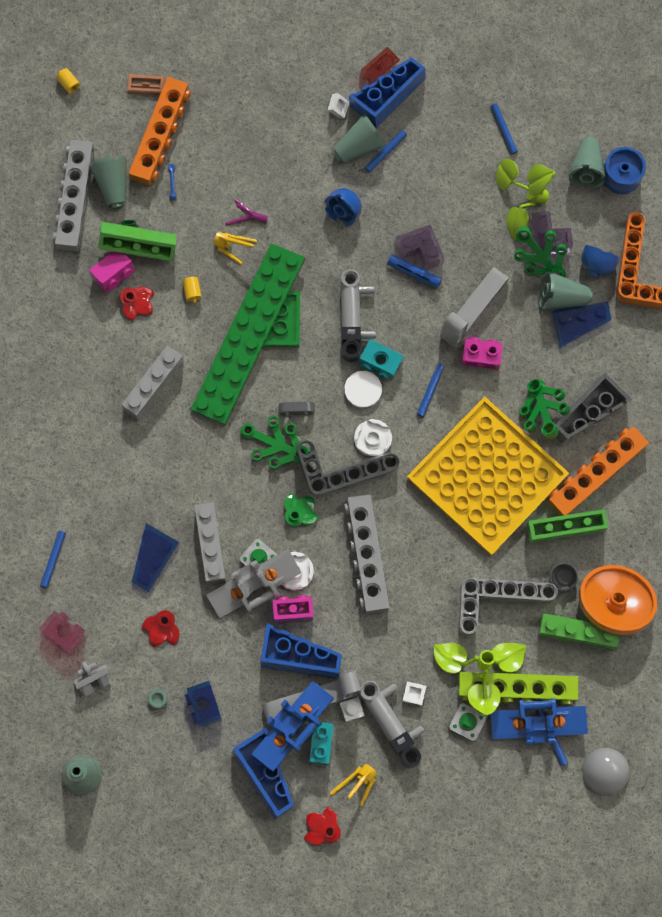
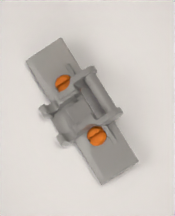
(251, 577)

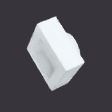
(338, 105)
(414, 693)
(352, 709)

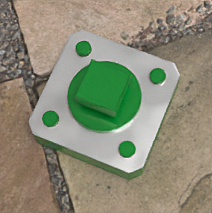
(257, 551)
(467, 722)

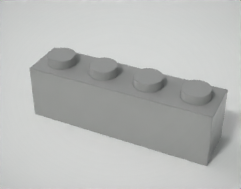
(152, 382)
(210, 543)

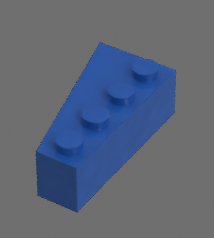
(388, 92)
(298, 655)
(268, 784)

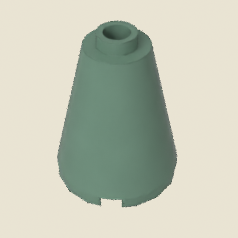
(358, 141)
(587, 165)
(111, 179)
(562, 292)
(88, 778)

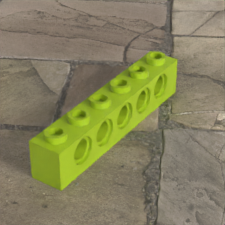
(568, 685)

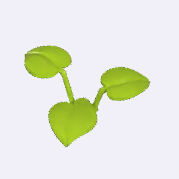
(538, 180)
(481, 697)

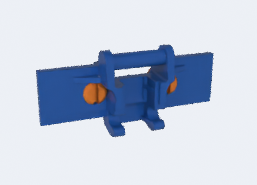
(288, 721)
(542, 728)

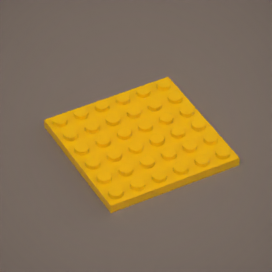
(487, 476)

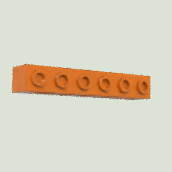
(172, 89)
(635, 442)

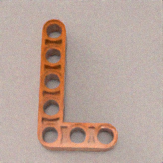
(631, 267)

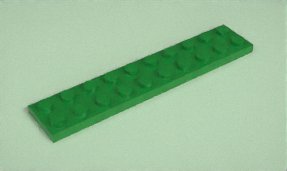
(248, 334)

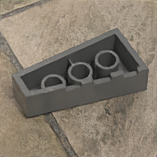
(597, 402)

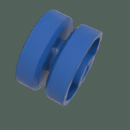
(624, 170)

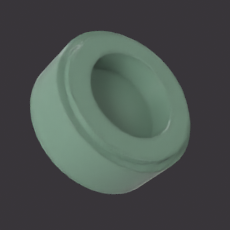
(157, 698)

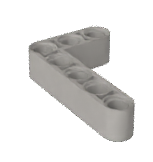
(458, 324)
(499, 594)
(341, 690)

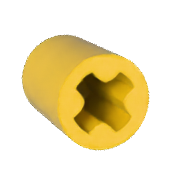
(68, 80)
(192, 289)

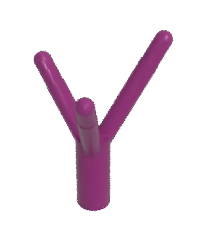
(252, 215)

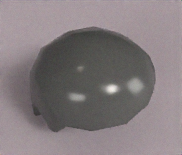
(567, 573)

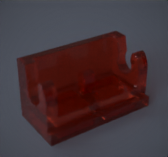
(379, 65)

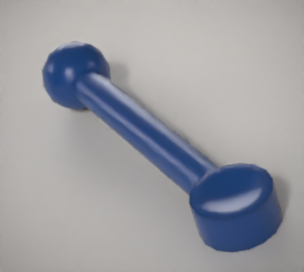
(171, 167)

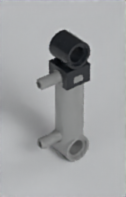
(350, 315)
(389, 723)

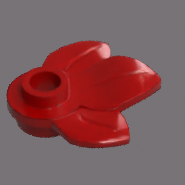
(138, 304)
(160, 631)
(320, 825)

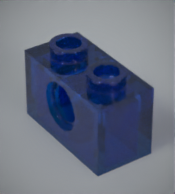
(211, 713)

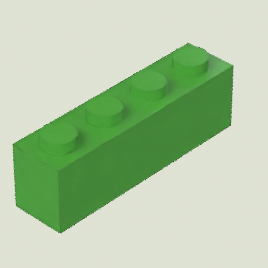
(137, 241)
(567, 526)
(576, 632)

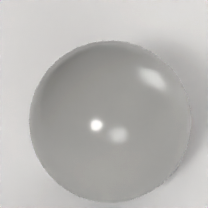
(606, 771)

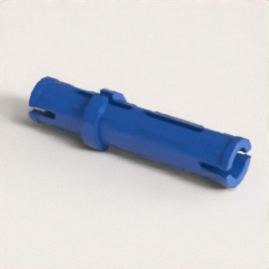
(414, 271)

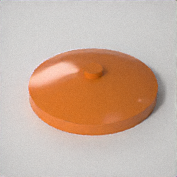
(617, 600)

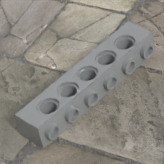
(71, 241)
(363, 505)

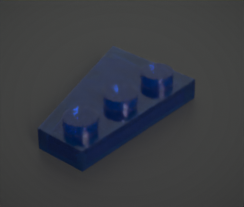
(578, 321)
(153, 556)

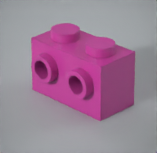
(112, 271)
(482, 353)
(293, 609)

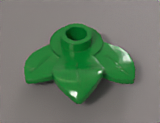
(301, 508)

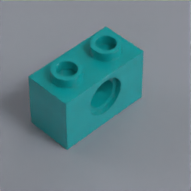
(374, 351)
(321, 744)

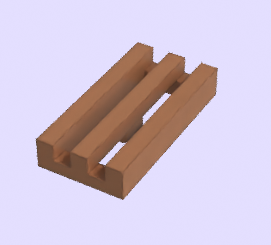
(145, 90)

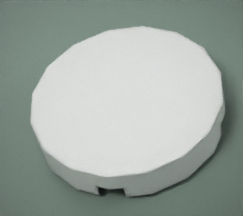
(363, 389)
(372, 438)
(303, 579)

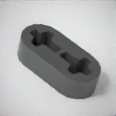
(296, 408)

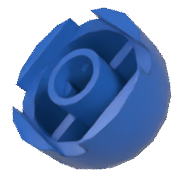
(343, 202)
(598, 261)

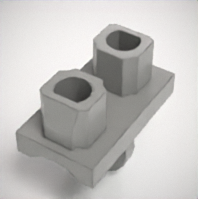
(84, 682)

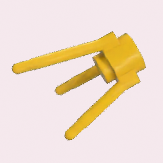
(224, 240)
(365, 775)

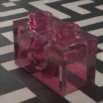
(69, 642)

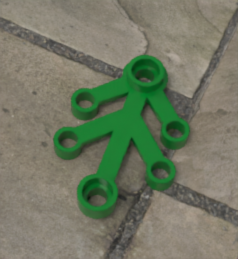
(541, 256)
(536, 389)
(277, 444)

